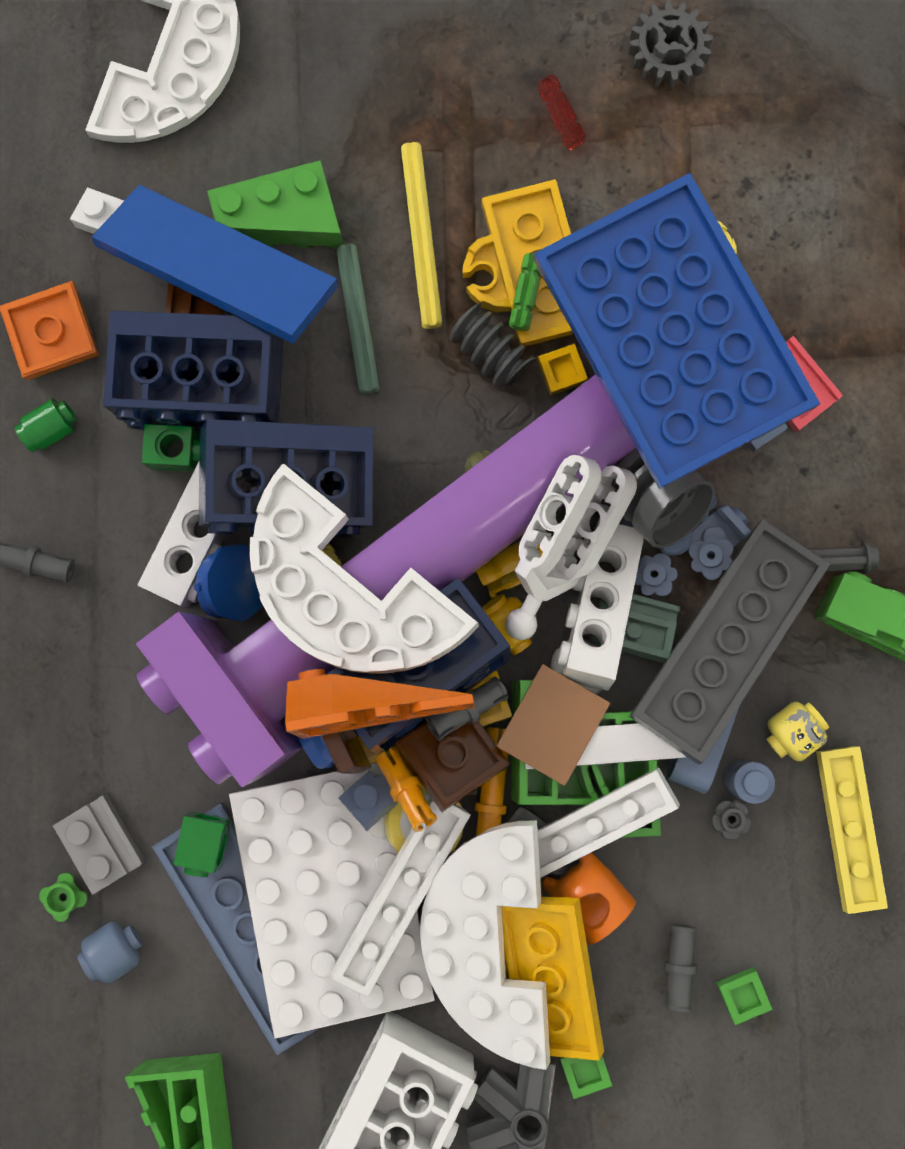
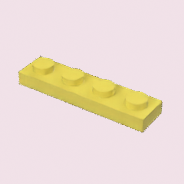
(851, 829)

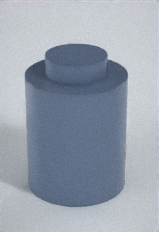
(749, 781)

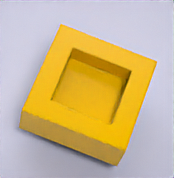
(562, 369)

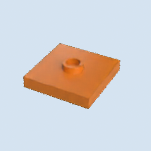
(49, 330)

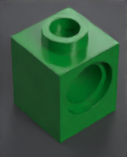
(156, 443)
(202, 843)

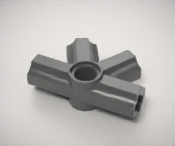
(508, 1105)

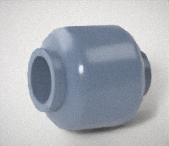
(110, 952)

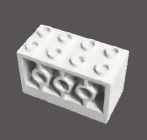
(404, 1091)

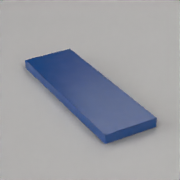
(216, 263)

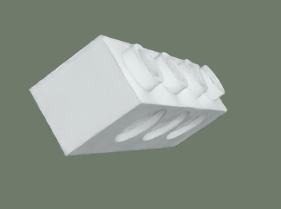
(178, 539)
(599, 665)

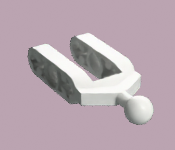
(557, 567)

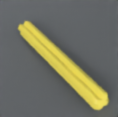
(421, 235)

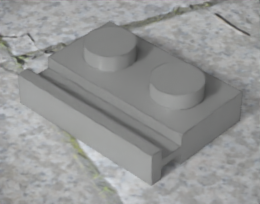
(99, 843)

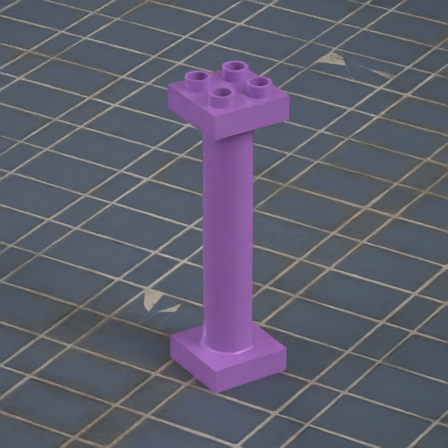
(242, 690)

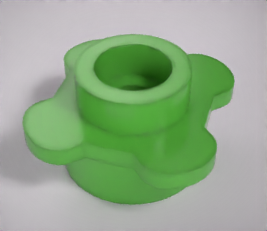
(51, 897)

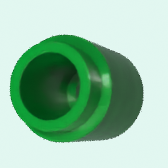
(46, 425)

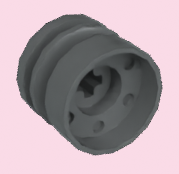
(669, 512)

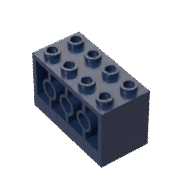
(190, 369)
(258, 450)
(455, 671)

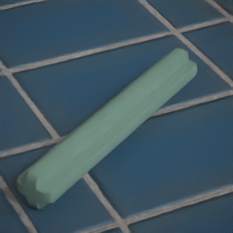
(357, 319)

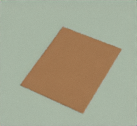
(553, 724)

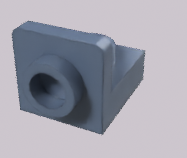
(724, 524)

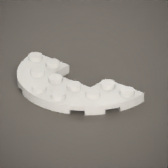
(182, 80)
(328, 608)
(466, 942)

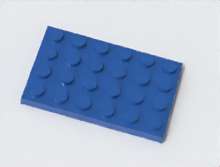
(675, 330)

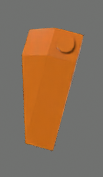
(341, 703)

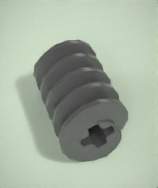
(489, 347)

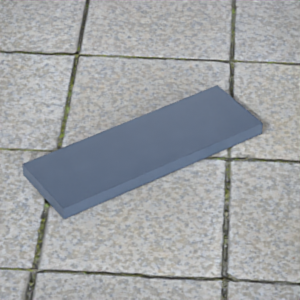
(225, 918)

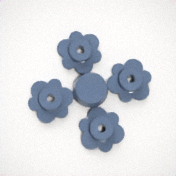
(698, 551)

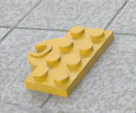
(517, 225)
(552, 948)

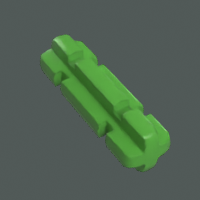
(525, 294)

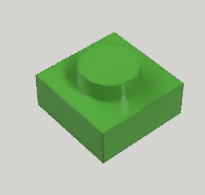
(744, 996)
(585, 1075)

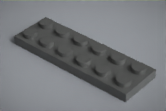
(729, 642)

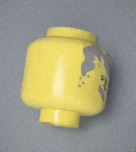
(797, 731)

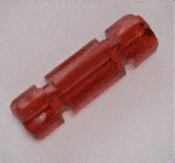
(561, 111)

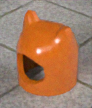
(601, 895)

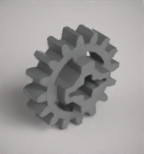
(670, 44)

